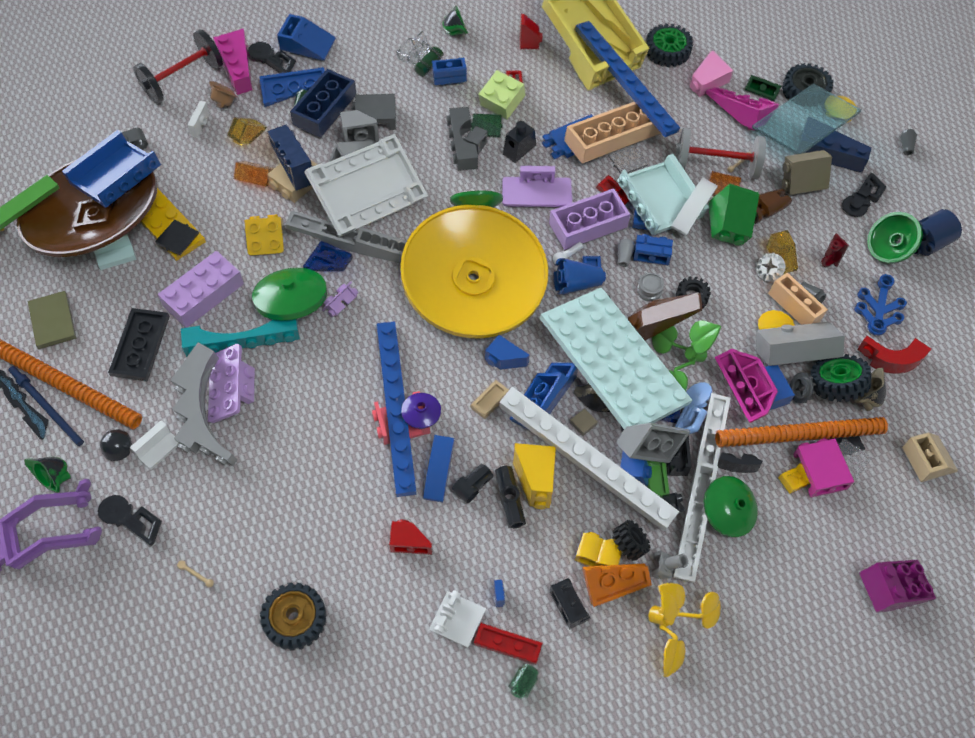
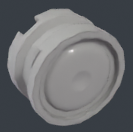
(650, 286)

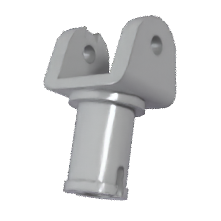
(668, 564)

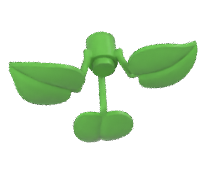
(702, 336)

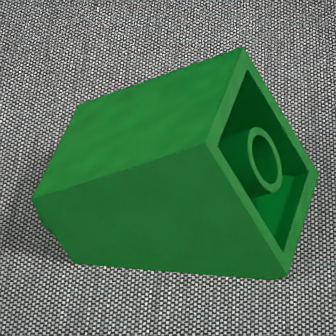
(733, 214)

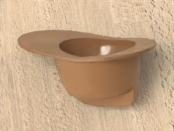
(221, 94)

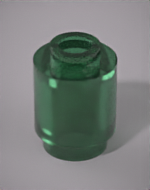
(523, 681)

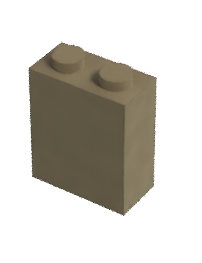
(806, 172)

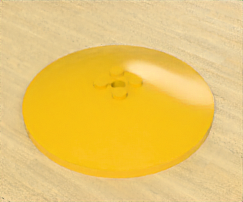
(478, 242)

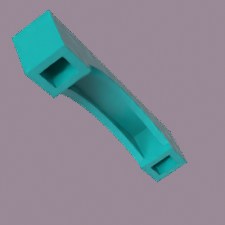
(267, 334)

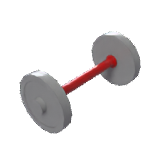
(756, 157)

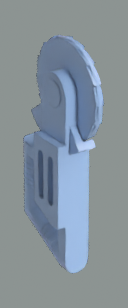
(693, 415)

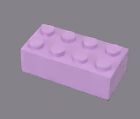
(589, 218)
(201, 289)

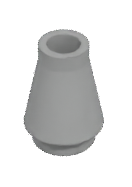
(625, 251)

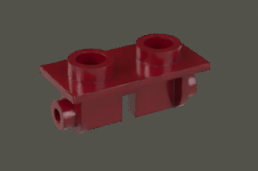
(835, 252)

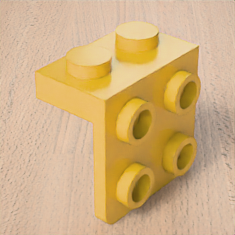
(264, 235)

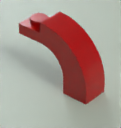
(894, 360)

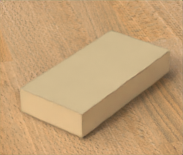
(489, 399)

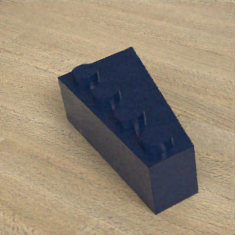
(844, 151)
(290, 155)

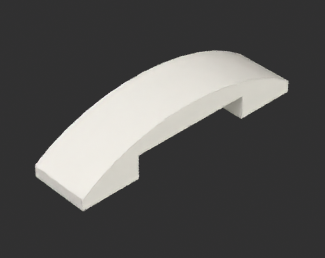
(694, 206)

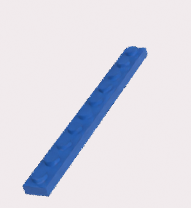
(627, 79)
(394, 399)

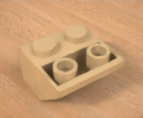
(929, 457)

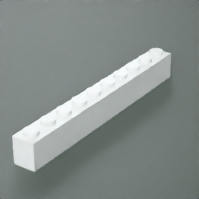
(588, 459)

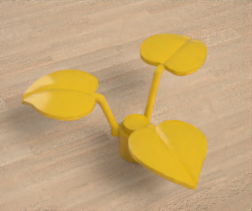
(671, 601)

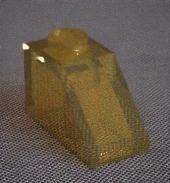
(245, 130)
(783, 245)

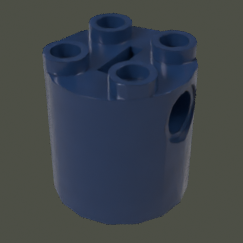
(938, 231)

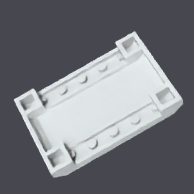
(366, 185)

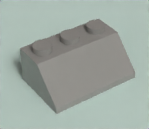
(652, 441)

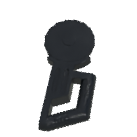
(264, 52)
(859, 202)
(118, 511)

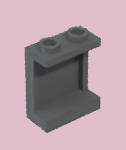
(378, 106)

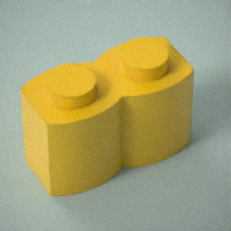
(596, 551)

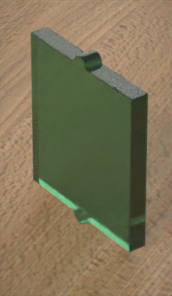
(488, 122)

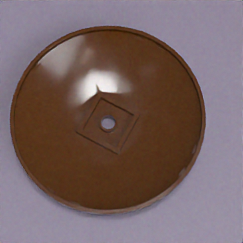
(75, 224)

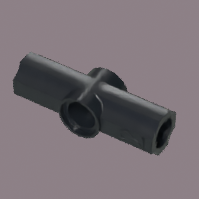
(512, 507)

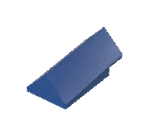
(550, 386)

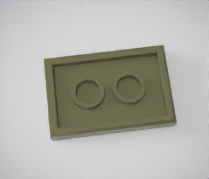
(51, 319)

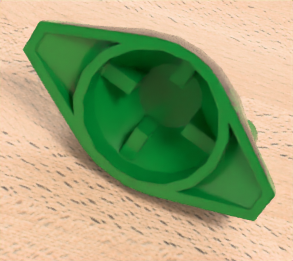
(454, 23)
(49, 471)

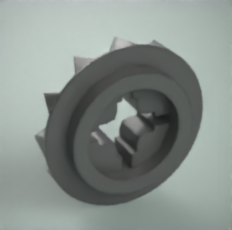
(797, 383)

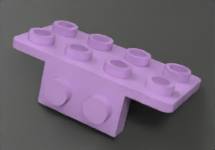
(536, 188)
(229, 383)

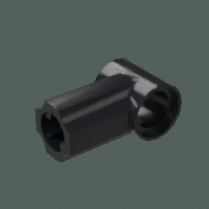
(468, 487)

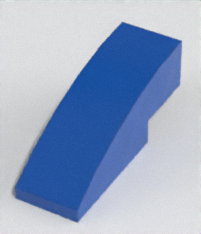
(438, 468)

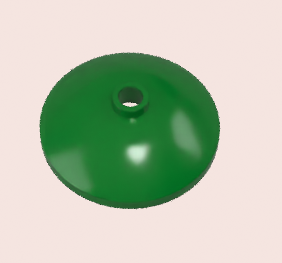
(478, 197)
(888, 230)
(724, 510)

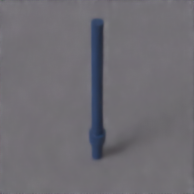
(24, 382)

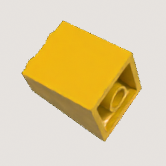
(535, 472)

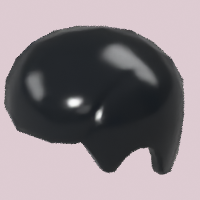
(115, 445)

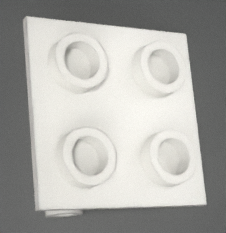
(457, 618)

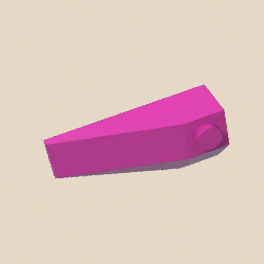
(741, 107)

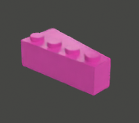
(235, 59)

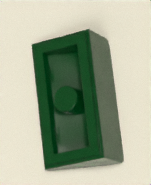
(763, 87)

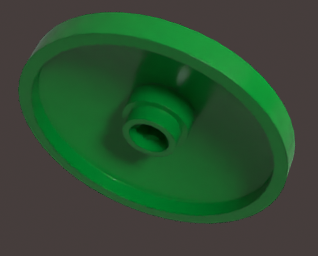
(289, 294)

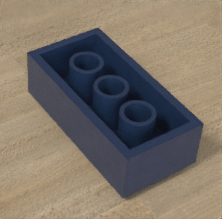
(323, 103)

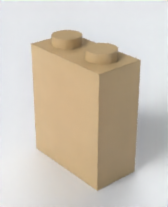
(279, 181)

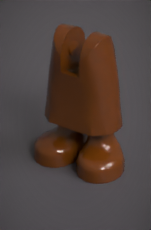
(771, 203)

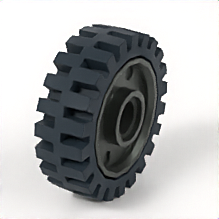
(803, 76)

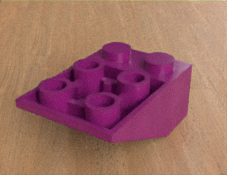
(896, 585)

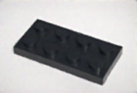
(139, 344)

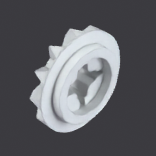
(774, 273)

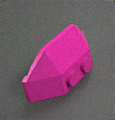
(748, 382)

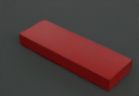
(508, 643)

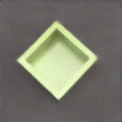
(502, 94)

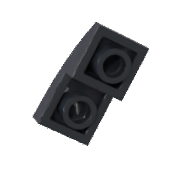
(747, 464)

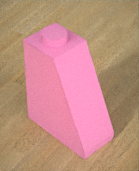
(710, 74)

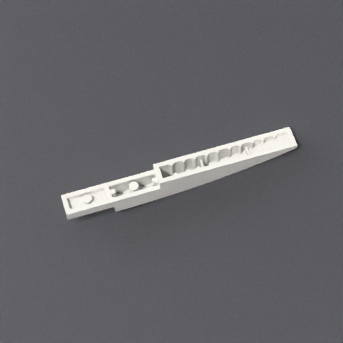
(703, 475)

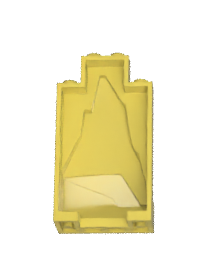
(610, 22)

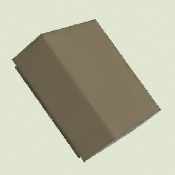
(583, 422)

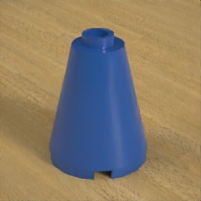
(576, 276)

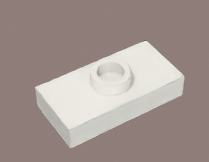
(198, 119)

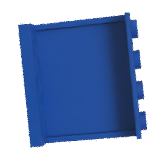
(110, 169)

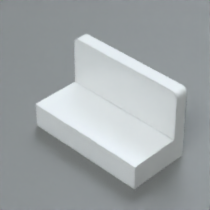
(155, 445)

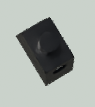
(519, 141)

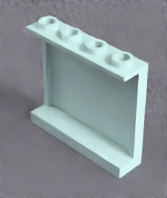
(659, 193)

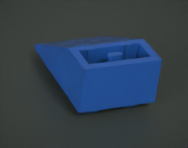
(304, 38)

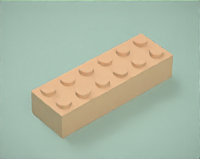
(609, 132)

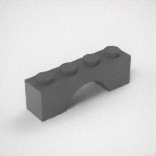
(465, 153)

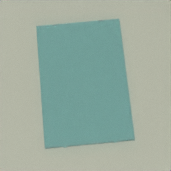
(806, 119)

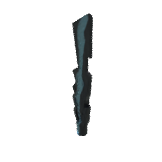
(32, 417)

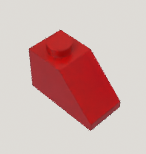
(529, 33)
(408, 539)

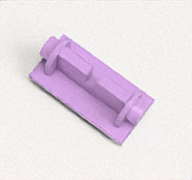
(335, 305)

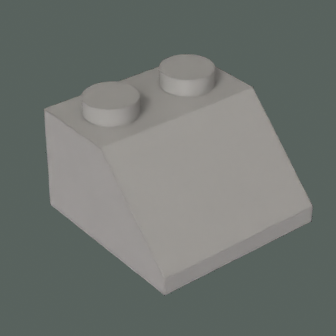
(359, 127)

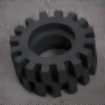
(694, 285)
(631, 540)

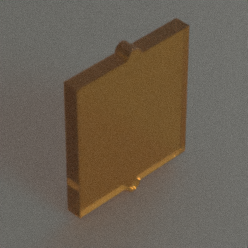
(723, 180)

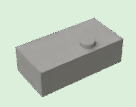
(799, 343)

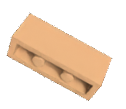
(797, 300)

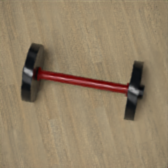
(206, 49)

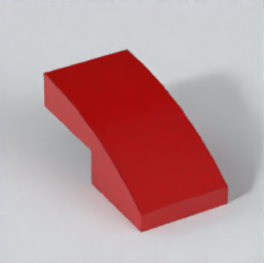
(609, 183)

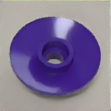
(423, 417)

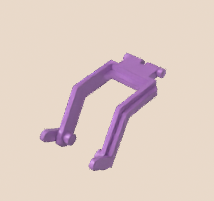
(9, 543)

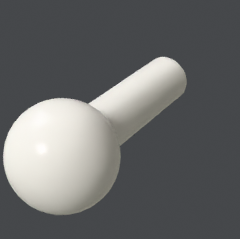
(567, 253)

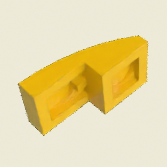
(794, 479)

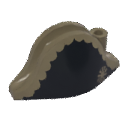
(877, 392)
(590, 398)

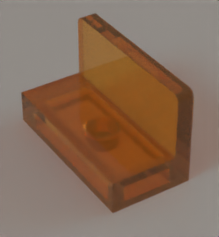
(252, 173)

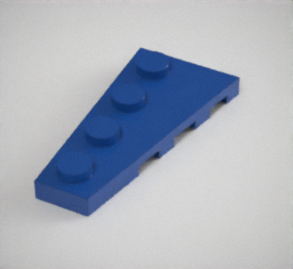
(286, 85)

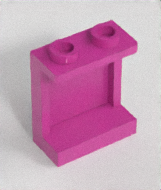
(824, 467)

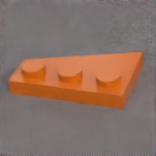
(615, 581)

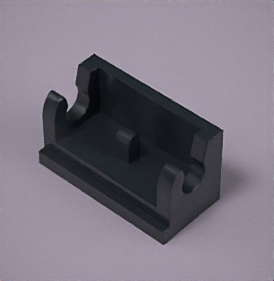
(681, 462)
(569, 603)

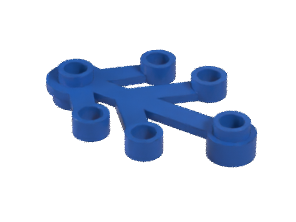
(884, 283)

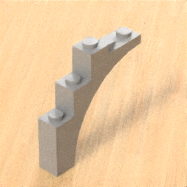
(190, 409)

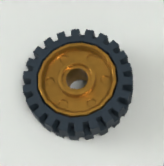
(297, 632)

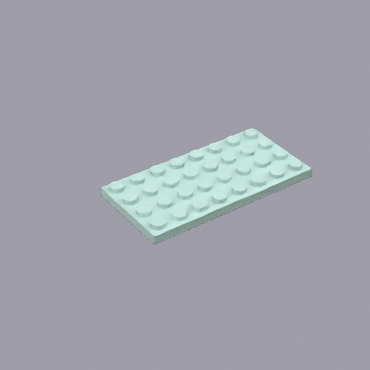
(615, 359)

